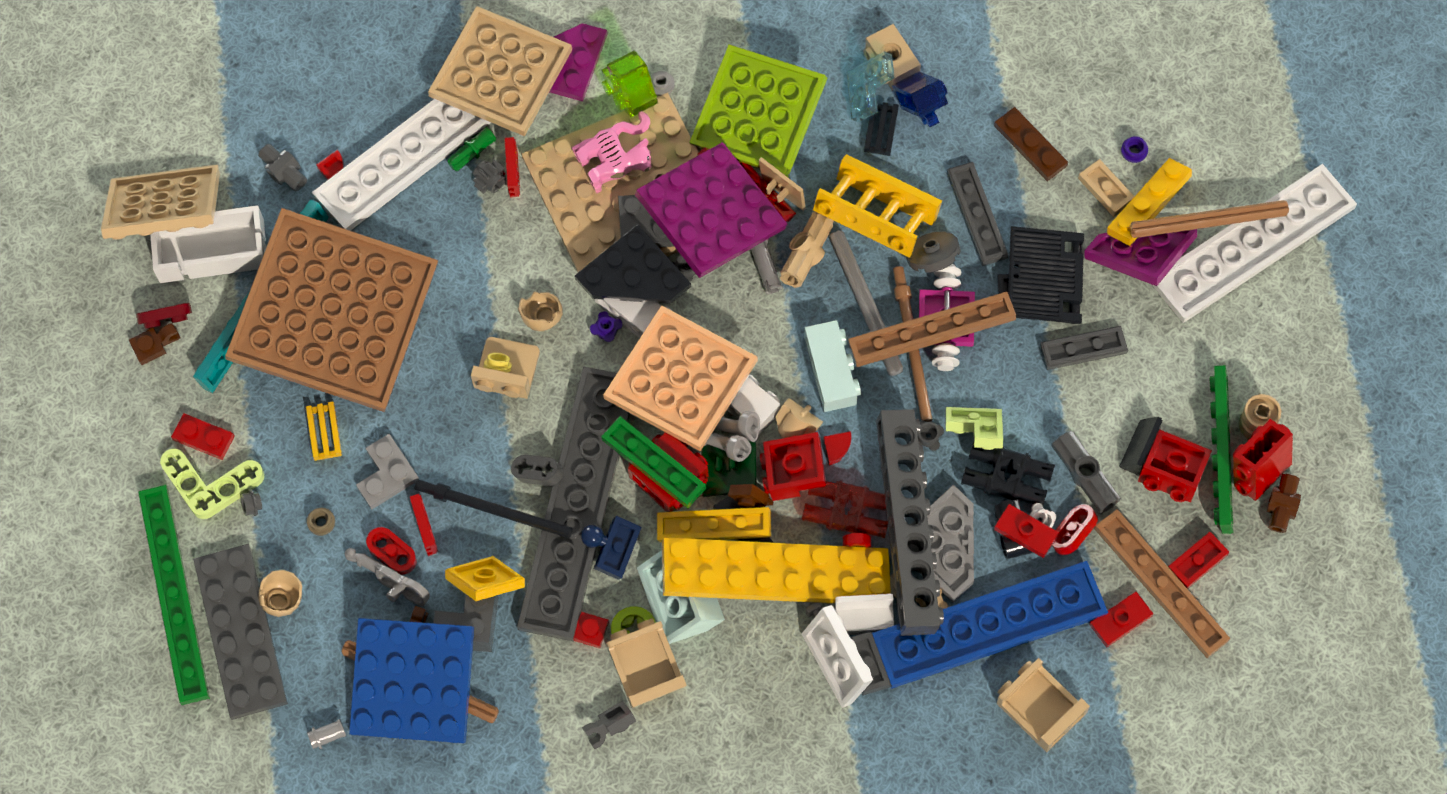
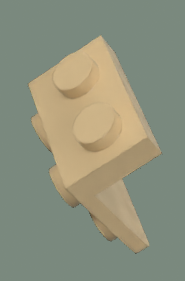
(518, 380)

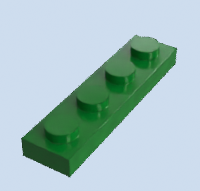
(653, 462)

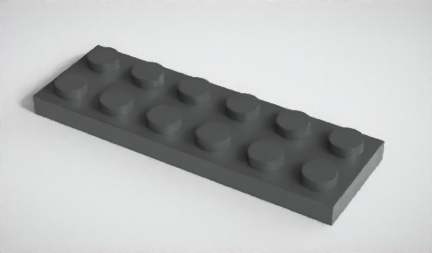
(240, 632)

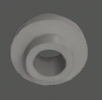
(667, 87)

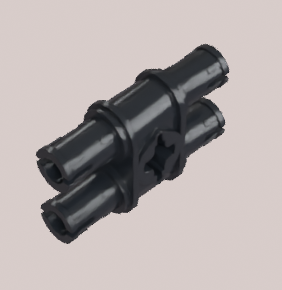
(995, 481)

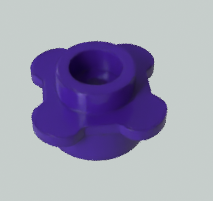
(608, 334)

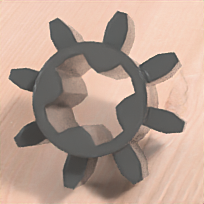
(489, 176)

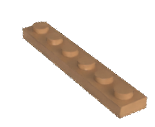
(932, 329)
(1162, 583)

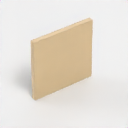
(782, 184)

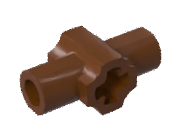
(1283, 503)

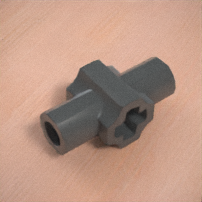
(282, 167)

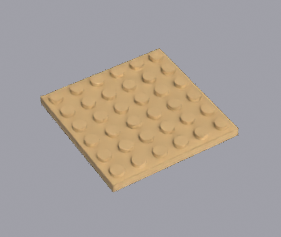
(589, 219)

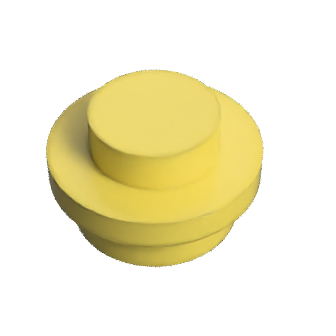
(498, 362)

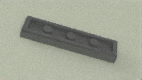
(977, 213)

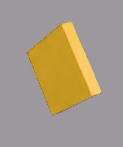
(484, 578)

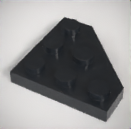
(633, 272)

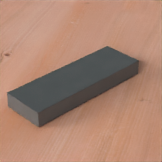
(1084, 347)

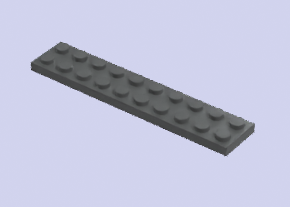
(577, 500)

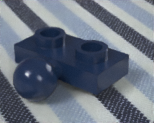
(616, 545)

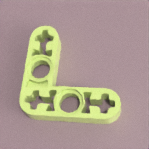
(203, 492)

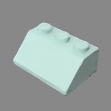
(679, 615)

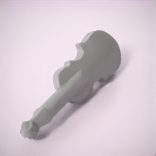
(399, 584)

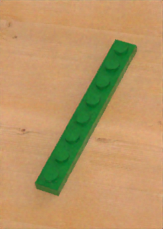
(174, 595)

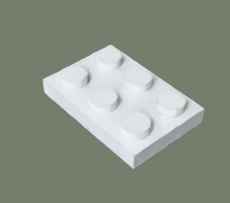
(837, 656)

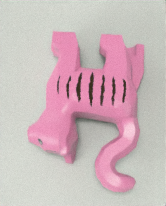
(613, 159)

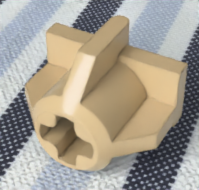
(796, 420)

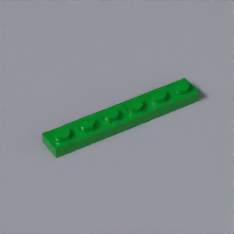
(1222, 460)

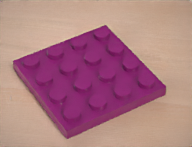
(710, 209)

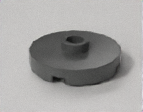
(934, 252)

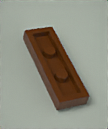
(1031, 144)

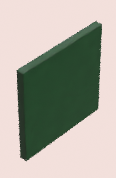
(727, 472)

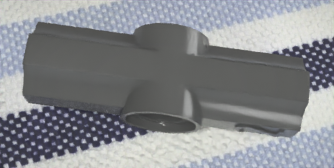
(1095, 486)

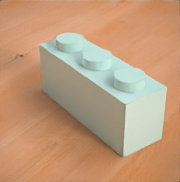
(832, 366)

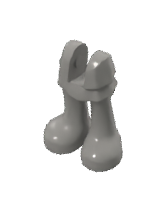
(744, 430)

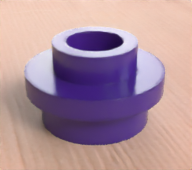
(1134, 142)

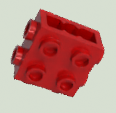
(677, 450)
(1262, 459)

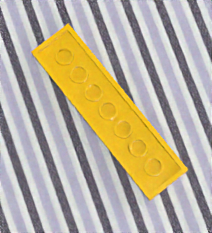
(772, 570)

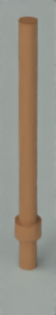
(903, 296)

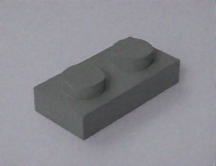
(870, 655)

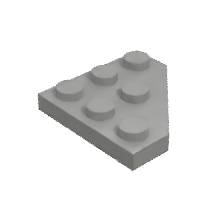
(952, 542)

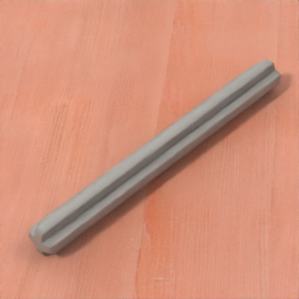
(862, 293)

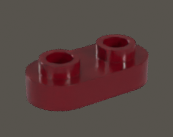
(176, 313)

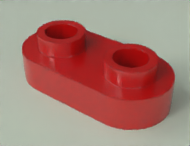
(1074, 529)
(391, 551)

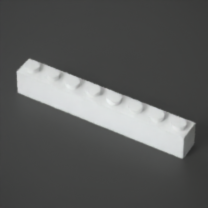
(750, 397)

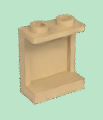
(645, 663)
(1041, 704)

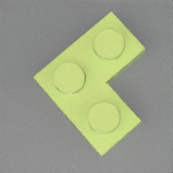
(982, 421)

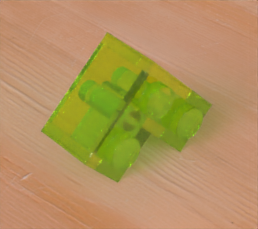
(629, 84)

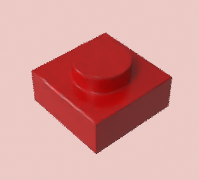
(591, 629)

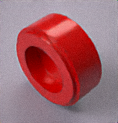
(857, 540)

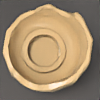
(540, 311)
(280, 593)

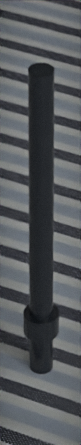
(443, 493)

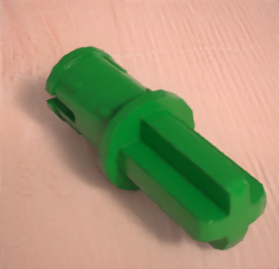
(471, 149)

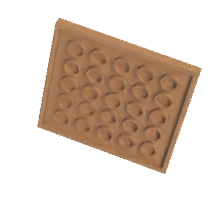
(332, 310)

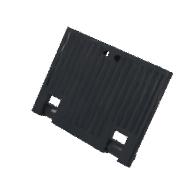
(1045, 274)

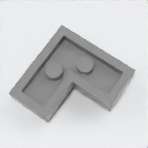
(393, 474)

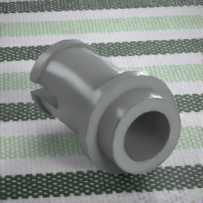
(326, 734)

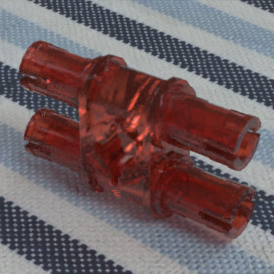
(855, 520)

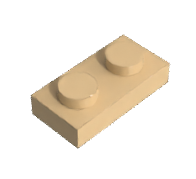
(1106, 187)

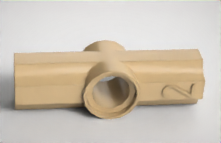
(806, 250)

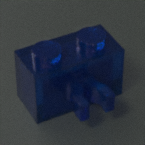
(921, 96)

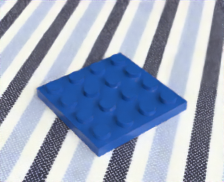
(411, 680)

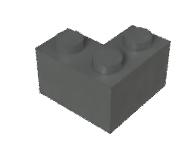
(478, 614)

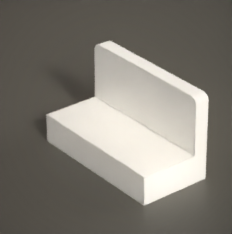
(865, 612)

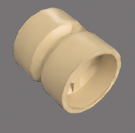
(1257, 412)

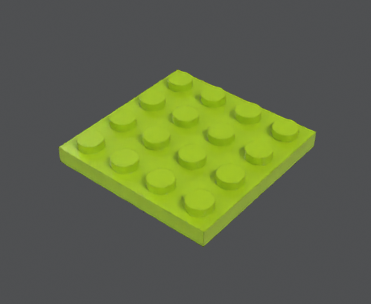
(759, 108)

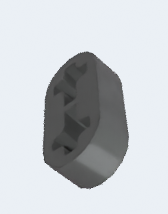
(538, 465)

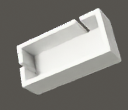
(225, 247)

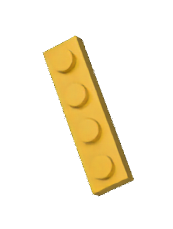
(1150, 199)
(715, 524)

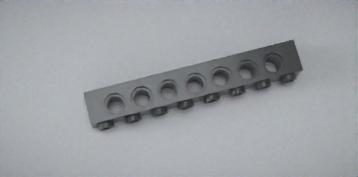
(912, 618)

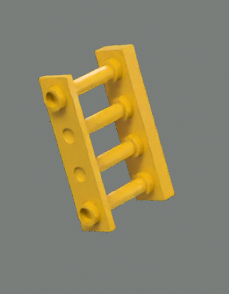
(886, 189)

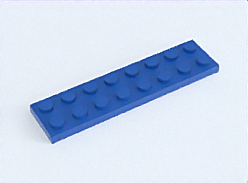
(993, 624)

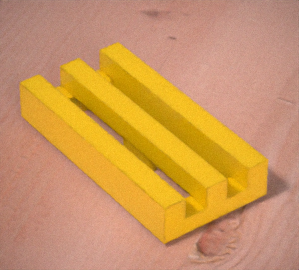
(320, 409)

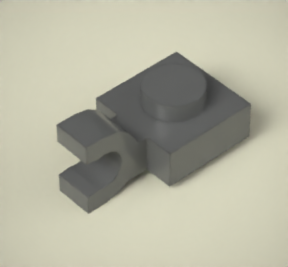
(611, 721)

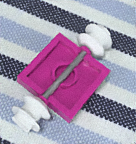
(938, 300)

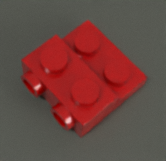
(792, 465)
(1174, 466)

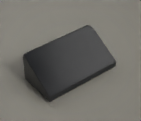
(1140, 444)

